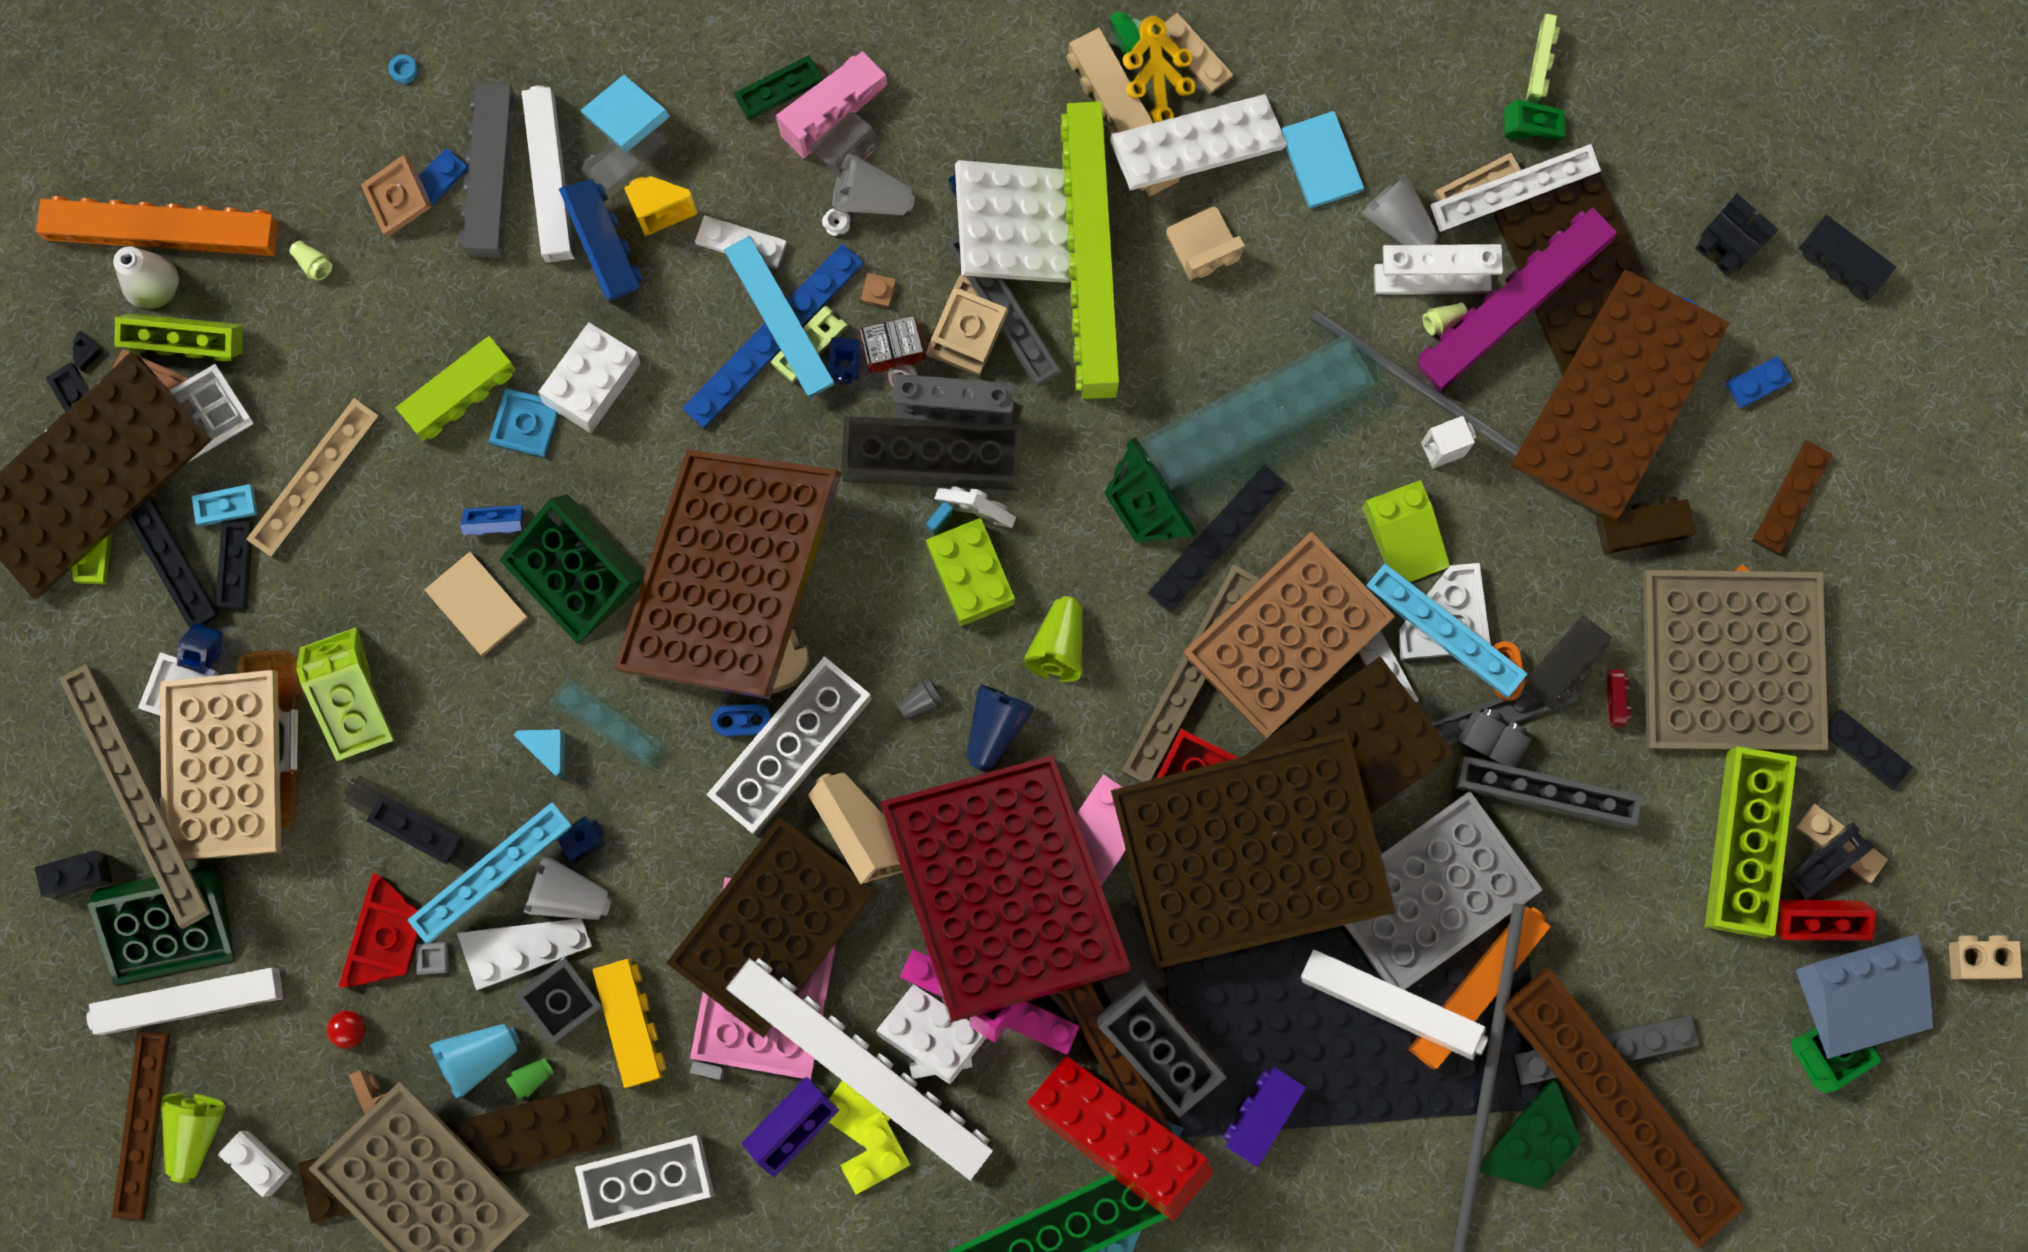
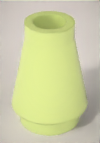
(314, 263)
(1439, 319)

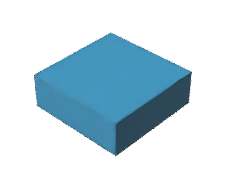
(939, 518)

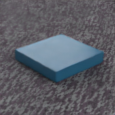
(523, 424)

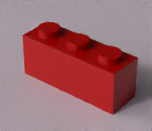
(1825, 920)

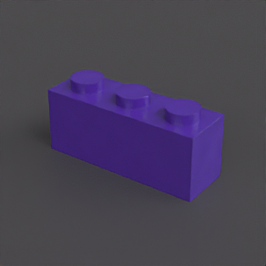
(1263, 1115)
(790, 1127)

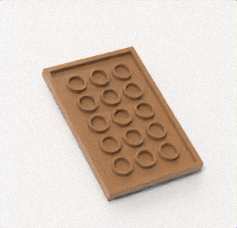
(1288, 635)

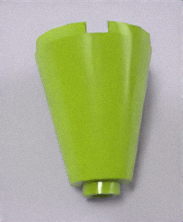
(1058, 642)
(188, 1132)

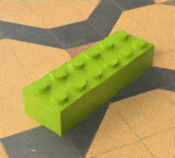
(1750, 842)

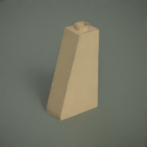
(856, 827)

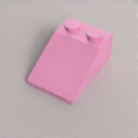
(1101, 828)

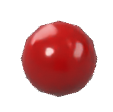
(346, 1029)

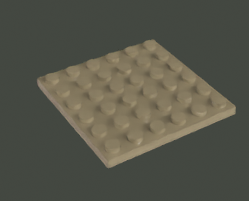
(1735, 660)

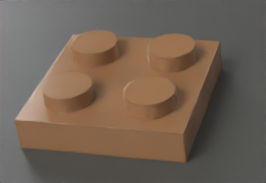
(396, 195)

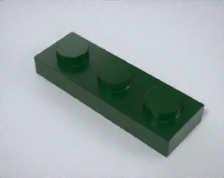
(778, 87)

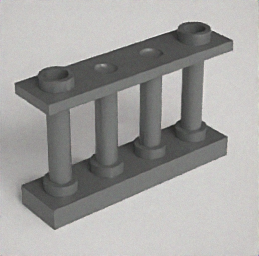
(952, 399)

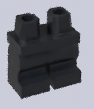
(1732, 239)

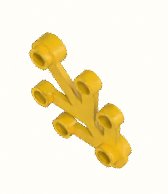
(1157, 66)

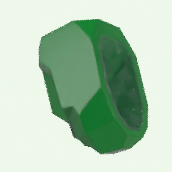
(1125, 30)

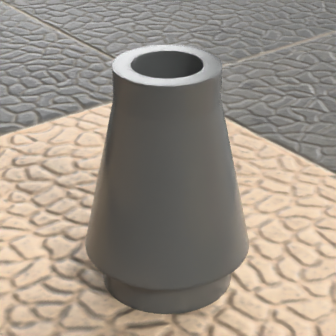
(921, 699)

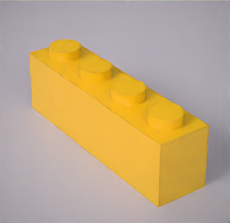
(628, 1023)

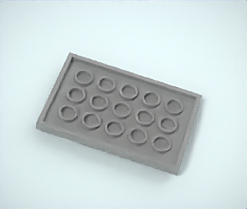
(1447, 889)

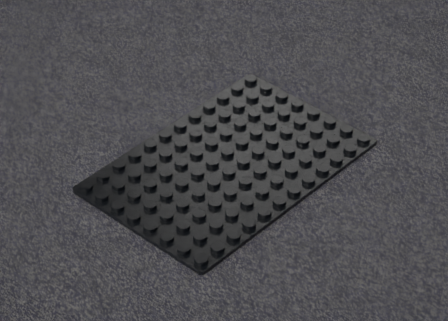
(1354, 1065)

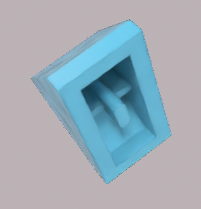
(547, 747)

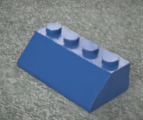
(600, 239)

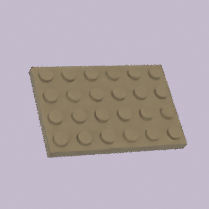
(418, 1181)

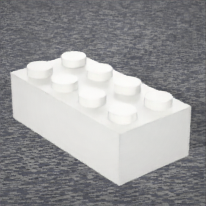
(644, 1181)

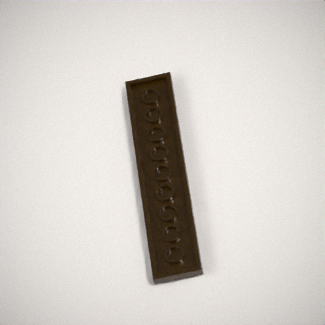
(505, 1140)

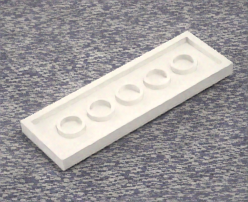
(1197, 142)

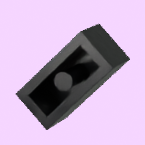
(73, 874)

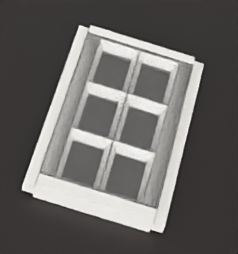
(212, 406)

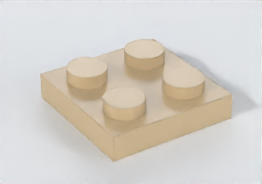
(969, 325)

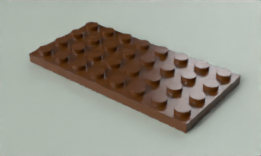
(1620, 395)

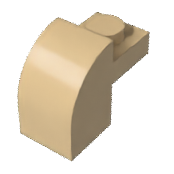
(793, 666)

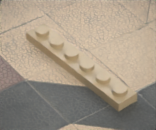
(312, 477)

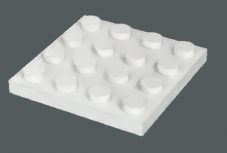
(1012, 221)

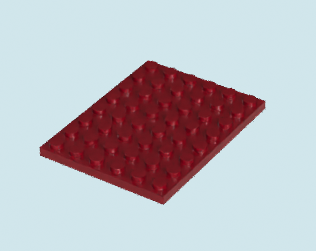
(1003, 888)

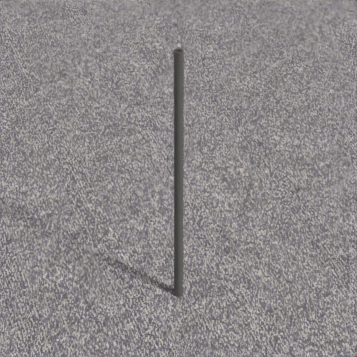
(1417, 384)
(1489, 1078)

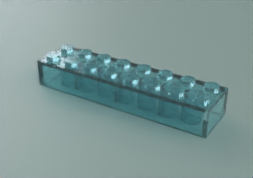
(1258, 413)

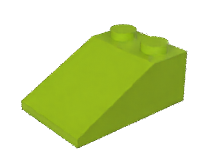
(1407, 531)

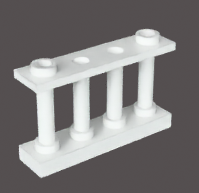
(1437, 269)

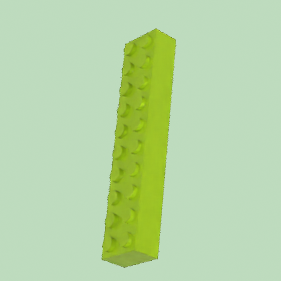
(1091, 256)

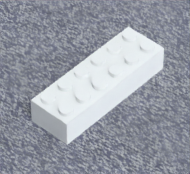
(789, 746)

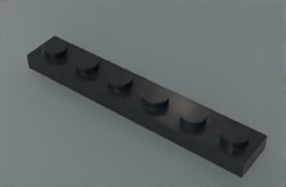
(1216, 538)

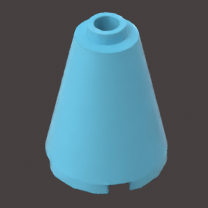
(473, 1056)

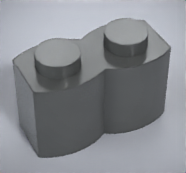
(1494, 738)

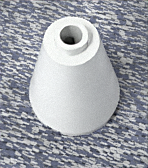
(145, 277)

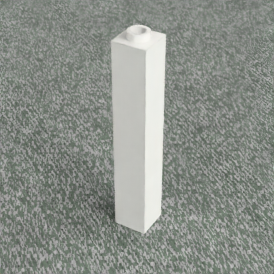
(547, 174)
(185, 1001)
(1394, 1005)

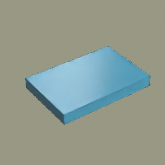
(625, 113)
(1322, 160)

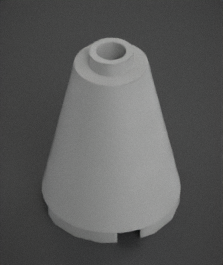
(870, 190)
(1402, 214)
(565, 893)

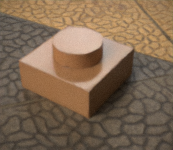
(878, 290)

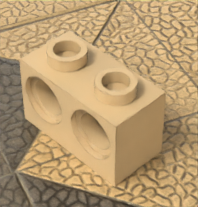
(1984, 962)

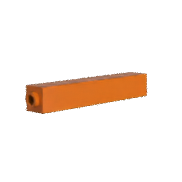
(1483, 983)

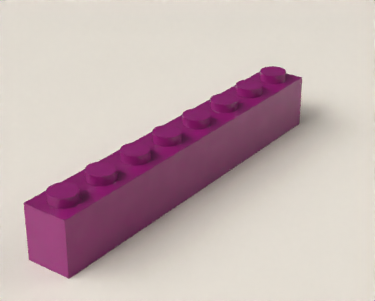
(1516, 299)

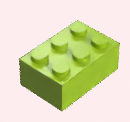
(970, 572)

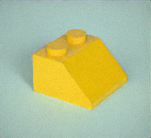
(659, 203)

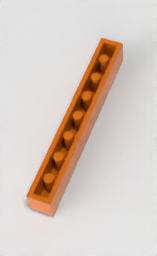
(157, 226)

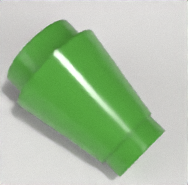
(529, 1078)

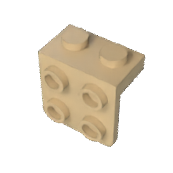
(1204, 243)

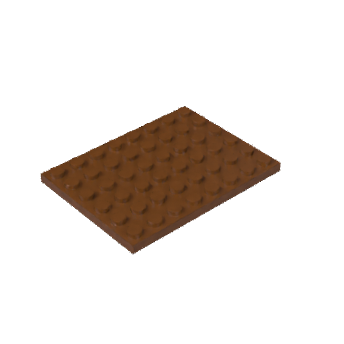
(728, 572)

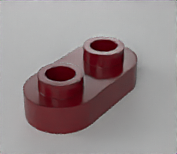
(1617, 686)

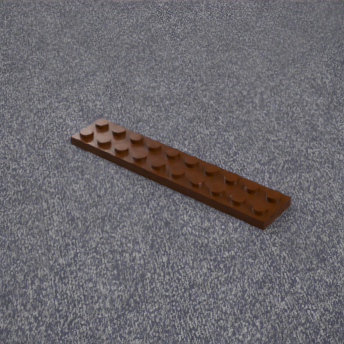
(1622, 1108)

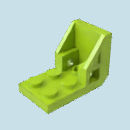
(341, 694)

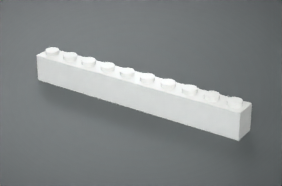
(859, 1068)

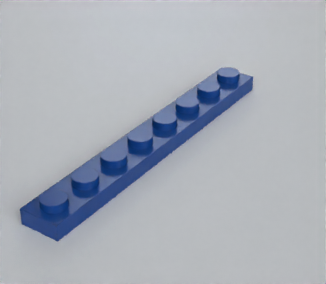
(762, 346)

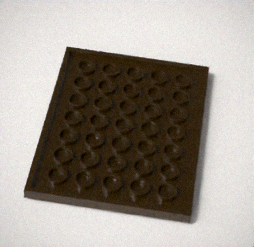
(1253, 850)

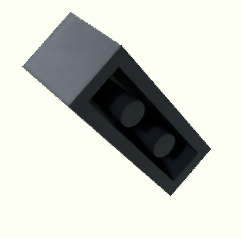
(1846, 258)

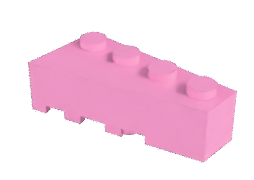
(829, 102)

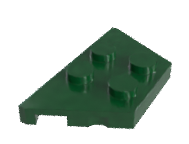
(1145, 499)
(1535, 1142)

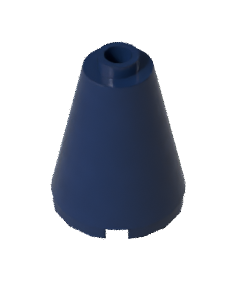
(994, 725)

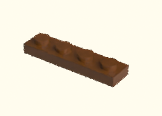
(1792, 497)

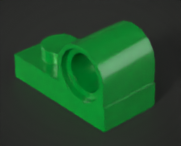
(1528, 119)

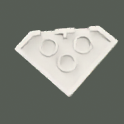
(1462, 596)

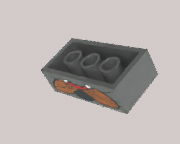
(1160, 1047)

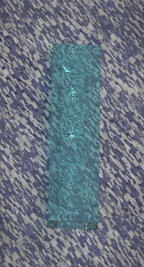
(606, 722)

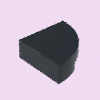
(84, 351)

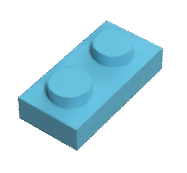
(224, 505)

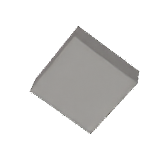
(432, 958)
(707, 1070)

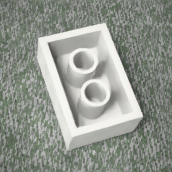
(589, 377)

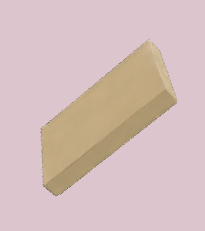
(476, 604)

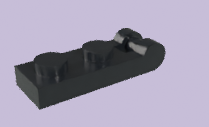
(1829, 861)

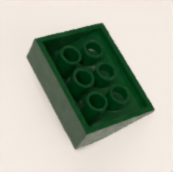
(571, 567)
(143, 936)

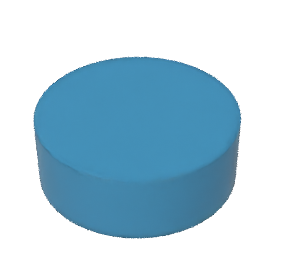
(403, 69)

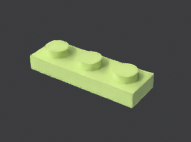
(1543, 59)

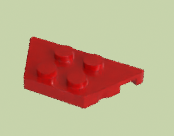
(383, 937)

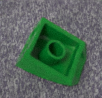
(1834, 1072)

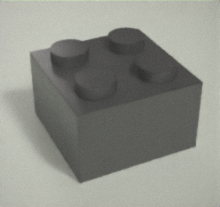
(558, 1000)

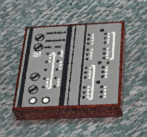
(892, 344)

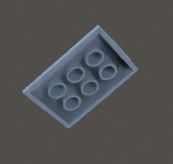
(1869, 995)

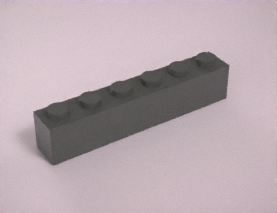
(488, 170)
(1547, 793)

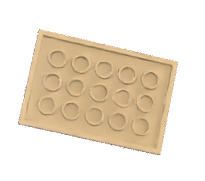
(221, 764)

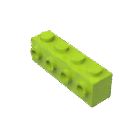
(178, 335)
(456, 389)

